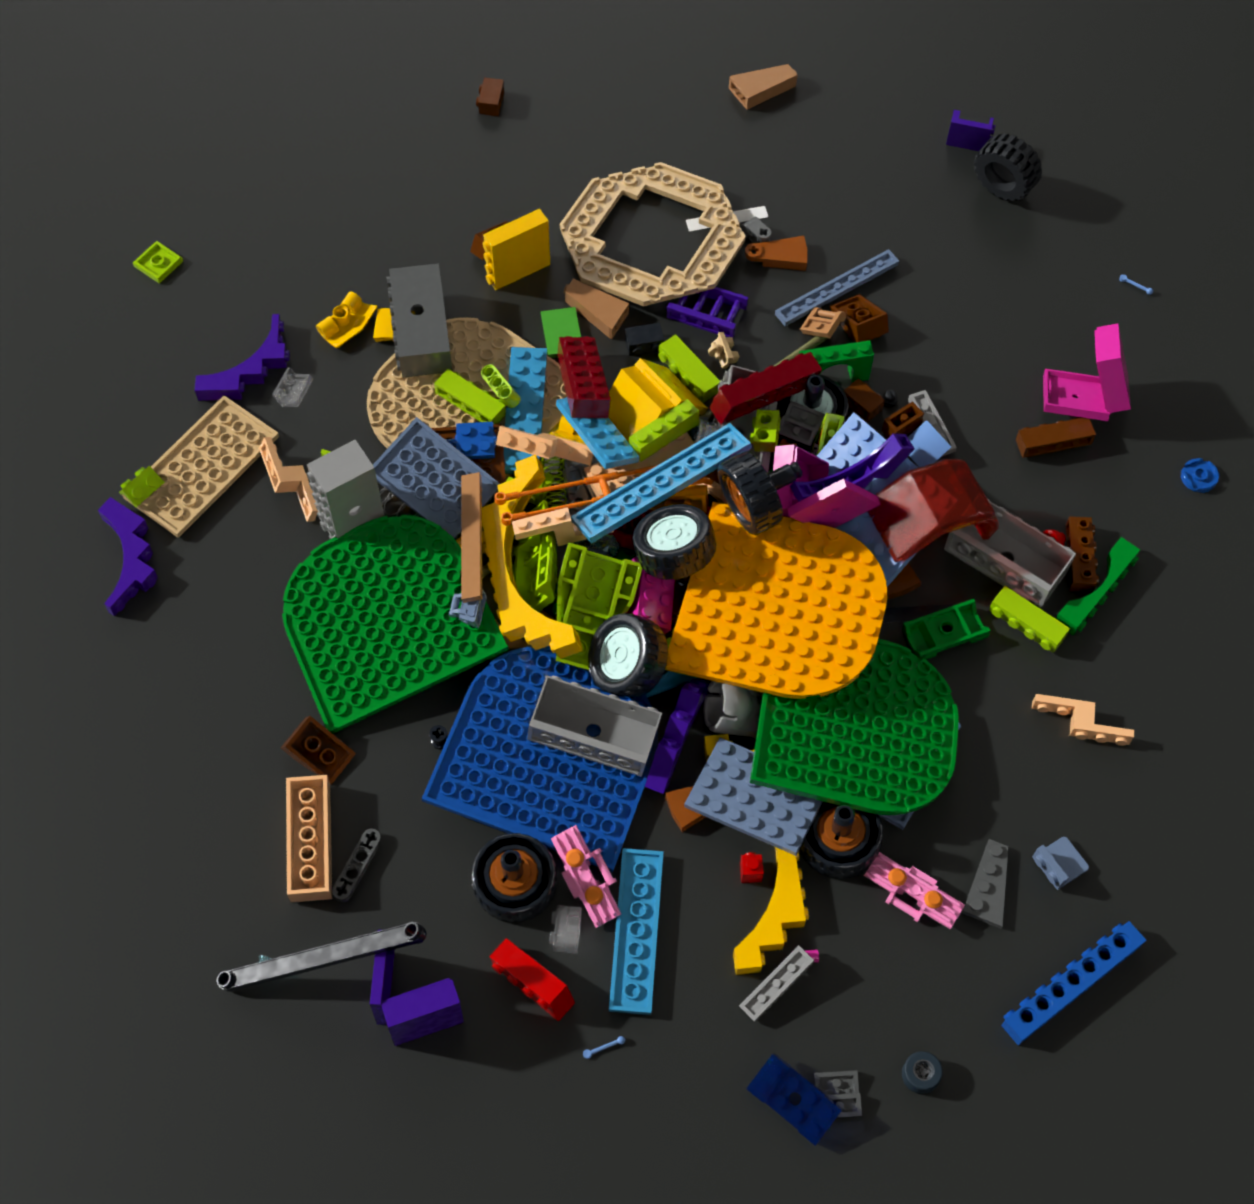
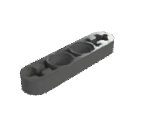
(359, 866)

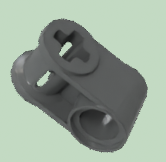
(756, 231)

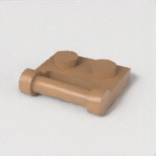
(822, 327)

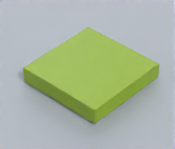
(158, 262)

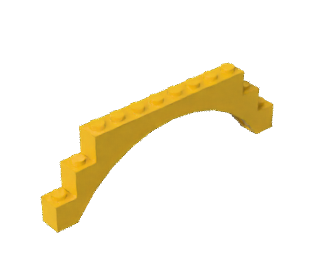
(516, 615)
(784, 909)

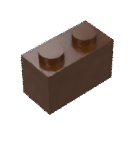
(490, 96)
(864, 400)
(903, 421)

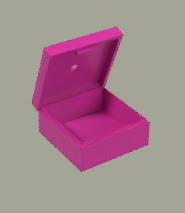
(1096, 394)
(819, 508)

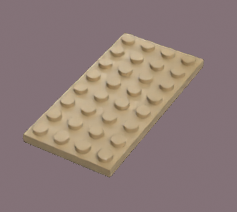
(204, 464)

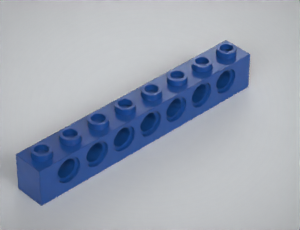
(1021, 1030)

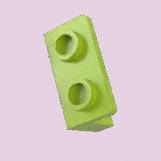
(142, 486)

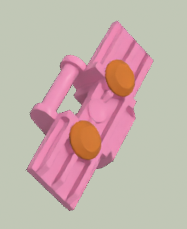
(580, 879)
(918, 885)

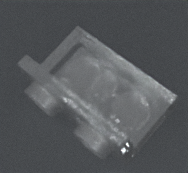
(292, 388)

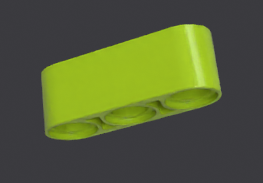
(500, 386)

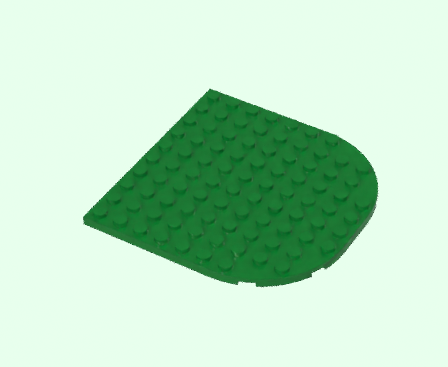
(376, 618)
(871, 745)

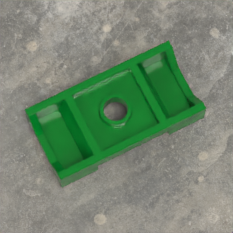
(928, 638)

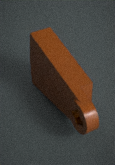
(782, 253)
(683, 817)

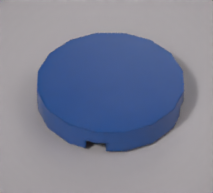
(1199, 475)

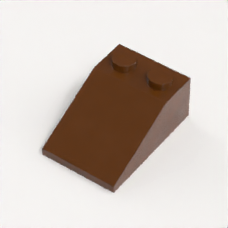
(862, 319)
(318, 749)

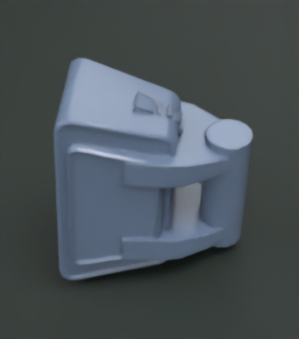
(470, 612)

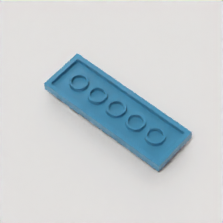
(601, 438)

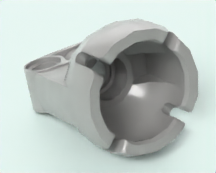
(733, 710)

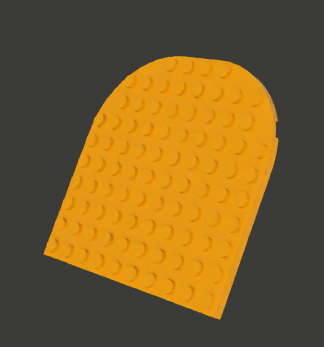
(780, 609)

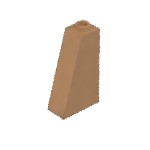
(762, 84)
(597, 307)

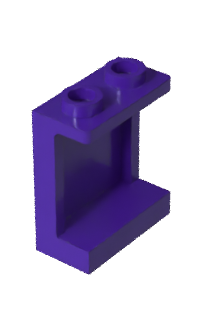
(969, 133)

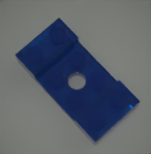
(775, 1085)

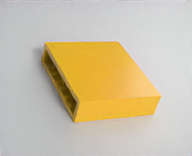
(517, 249)

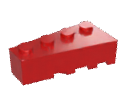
(532, 979)

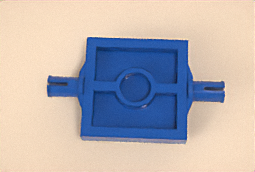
(475, 440)

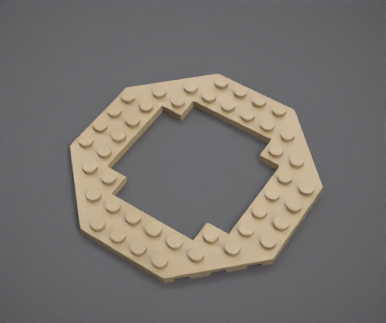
(631, 283)

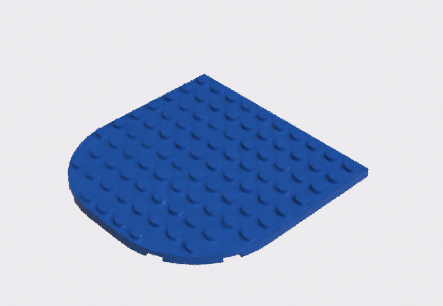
(523, 786)

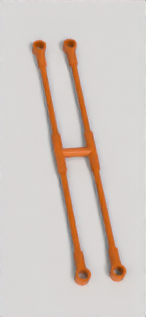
(601, 479)

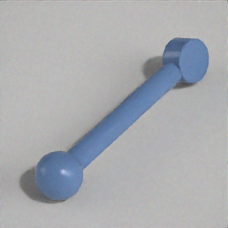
(1123, 278)
(587, 1053)

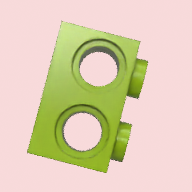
(768, 430)

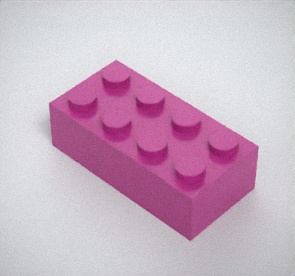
(654, 600)

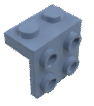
(1060, 862)

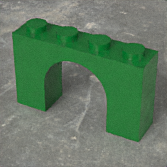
(856, 355)

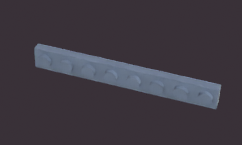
(836, 287)

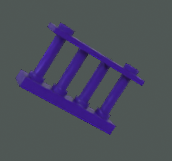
(709, 322)

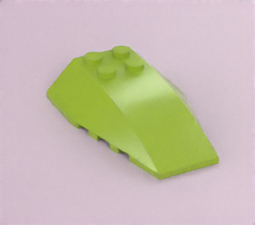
(536, 567)
(592, 591)

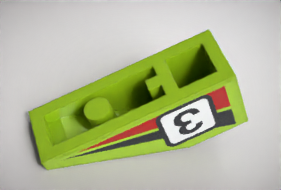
(828, 428)

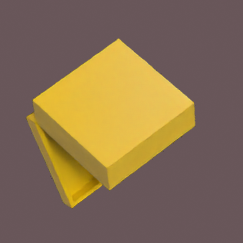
(645, 394)

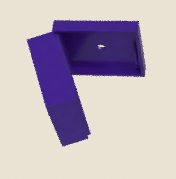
(413, 1012)

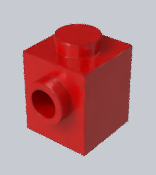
(751, 867)

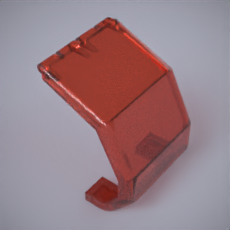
(930, 504)

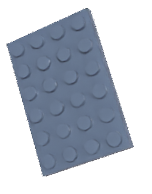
(427, 475)
(764, 813)

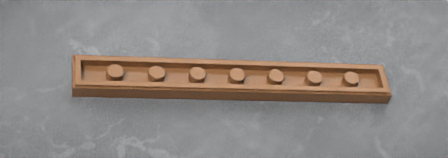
(471, 537)

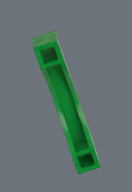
(1118, 561)

